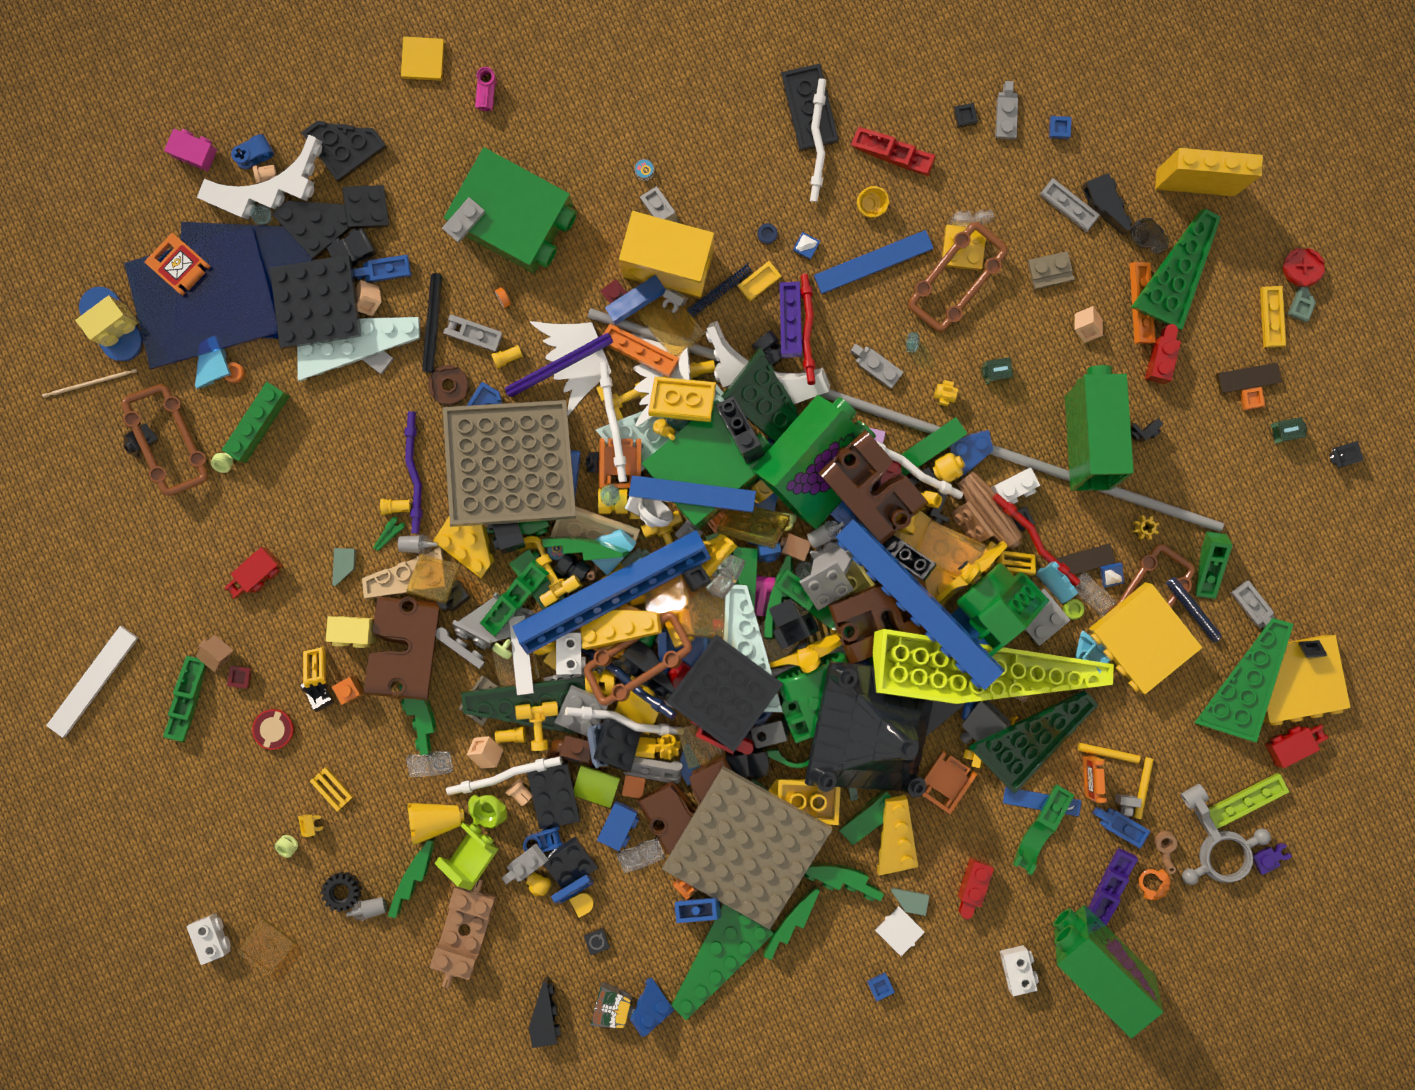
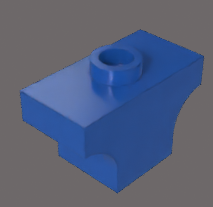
(768, 554)

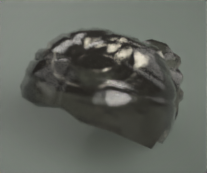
(1149, 234)

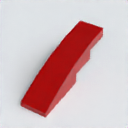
(893, 151)

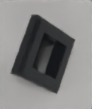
(1312, 649)

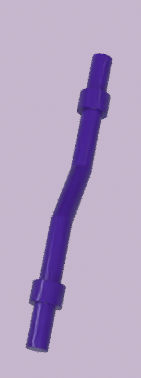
(411, 432)

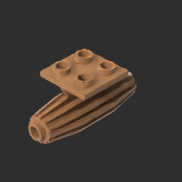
(982, 515)

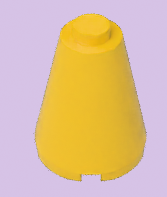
(432, 820)

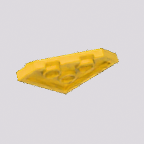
(467, 546)

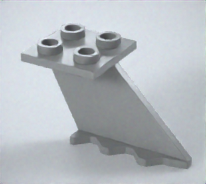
(828, 575)
(471, 628)

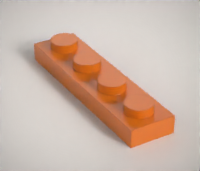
(1143, 325)
(642, 351)

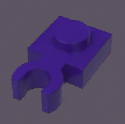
(1267, 858)

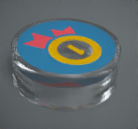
(644, 169)

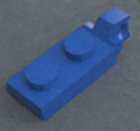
(384, 269)
(1122, 826)

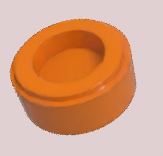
(502, 297)
(237, 373)

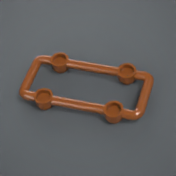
(992, 266)
(172, 405)
(1150, 562)
(622, 692)

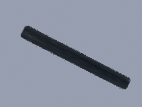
(432, 323)

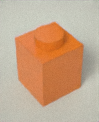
(348, 690)

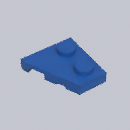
(972, 449)
(651, 1009)

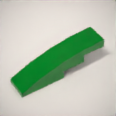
(934, 444)
(591, 548)
(514, 598)
(776, 598)
(185, 699)
(416, 872)
(794, 917)

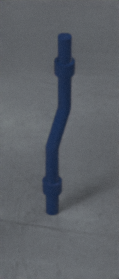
(656, 703)

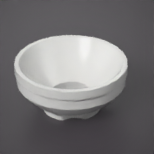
(654, 513)

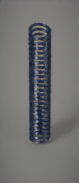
(693, 307)
(1197, 609)

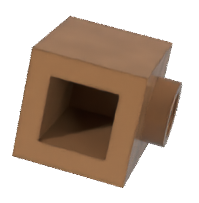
(794, 547)
(214, 653)

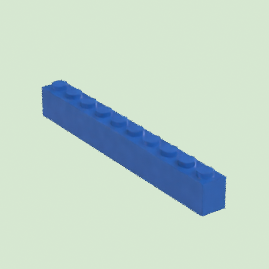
(611, 592)
(920, 604)

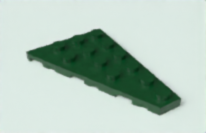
(1024, 746)

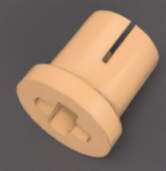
(264, 173)
(518, 789)

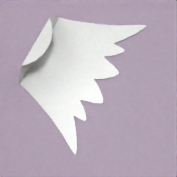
(681, 372)
(583, 374)

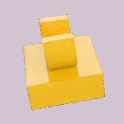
(968, 754)
(307, 825)

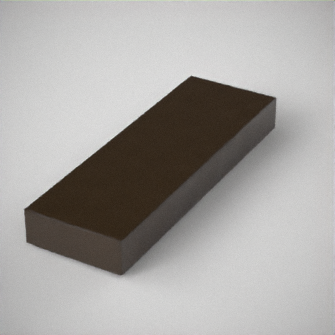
(1248, 378)
(1089, 559)

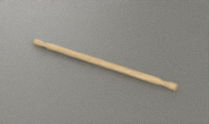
(90, 383)

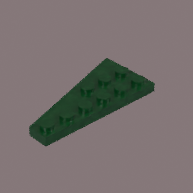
(763, 397)
(501, 701)

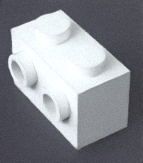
(1017, 485)
(569, 654)
(209, 938)
(1018, 970)

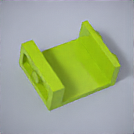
(469, 858)

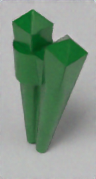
(389, 532)

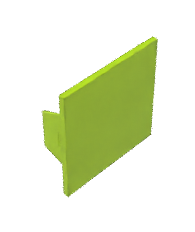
(596, 786)

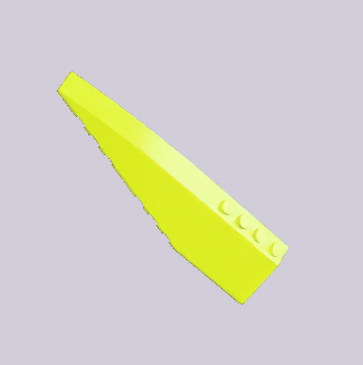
(919, 669)

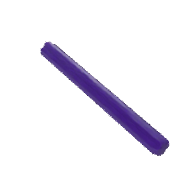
(559, 364)

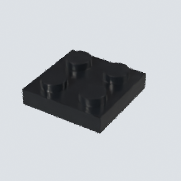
(365, 206)
(617, 745)
(570, 862)

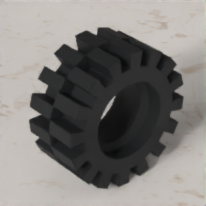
(332, 900)

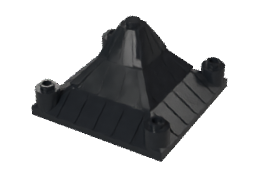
(867, 735)

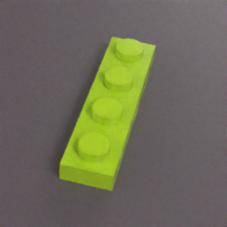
(1248, 800)

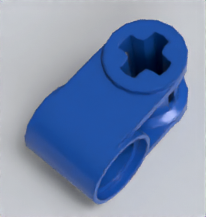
(254, 150)
(545, 839)

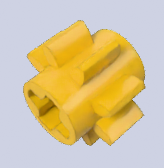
(945, 393)
(1140, 524)
(667, 746)

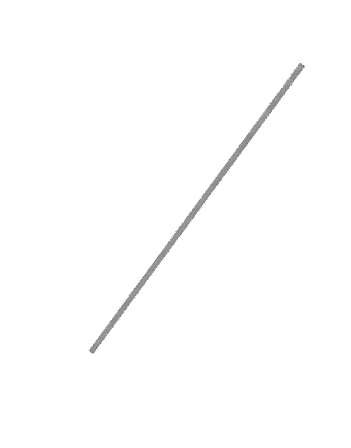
(930, 428)

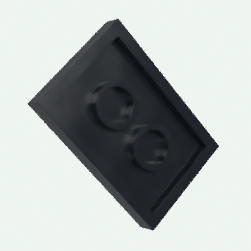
(554, 796)

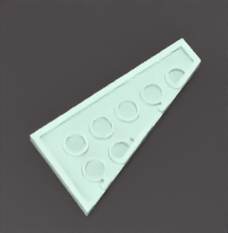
(744, 634)

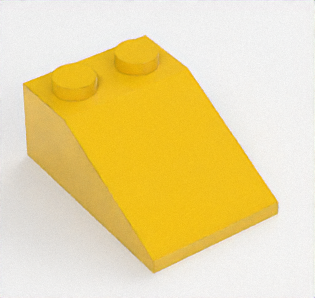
(811, 799)

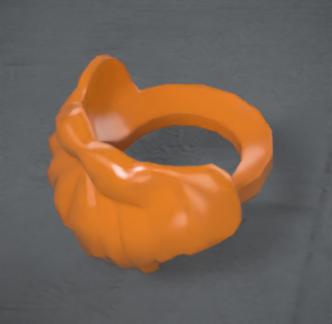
(1163, 889)

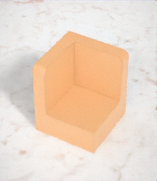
(367, 297)
(1088, 324)
(485, 752)

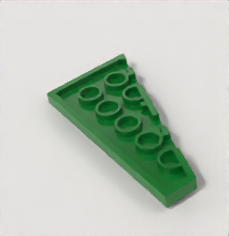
(1175, 282)
(1246, 693)
(722, 953)

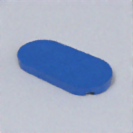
(128, 344)

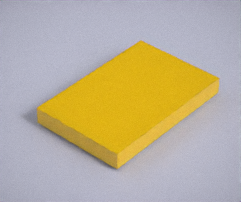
(682, 399)

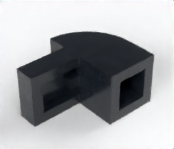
(796, 630)

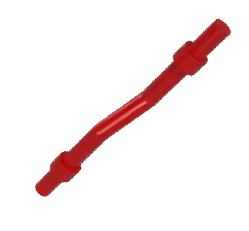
(808, 363)
(1011, 510)

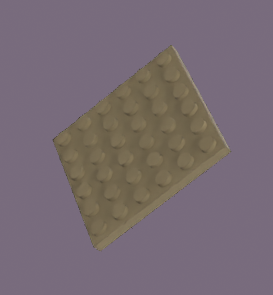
(508, 463)
(746, 847)

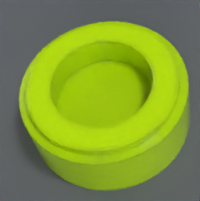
(1073, 608)

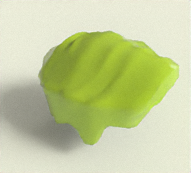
(487, 811)

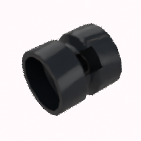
(770, 347)
(570, 566)

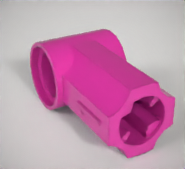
(485, 91)
(762, 595)

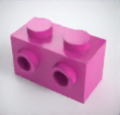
(191, 149)

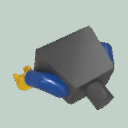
(982, 720)

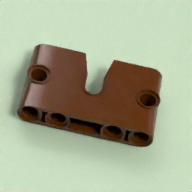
(853, 482)
(863, 614)
(407, 668)
(672, 805)

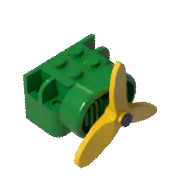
(997, 601)
(804, 684)

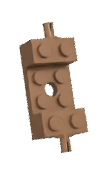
(456, 952)

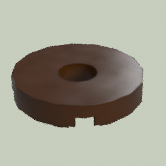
(460, 388)

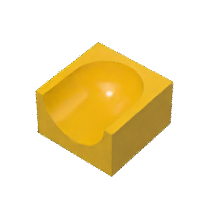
(669, 250)

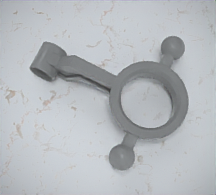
(1195, 799)

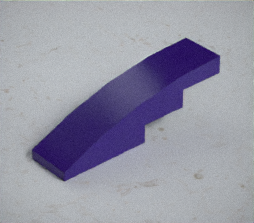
(1112, 885)

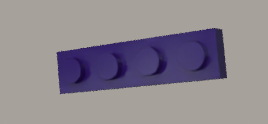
(790, 319)

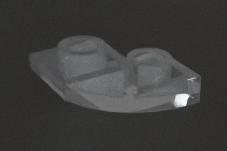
(965, 218)
(729, 573)
(1093, 594)
(429, 765)
(640, 856)

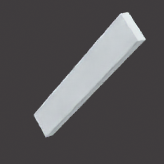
(92, 681)

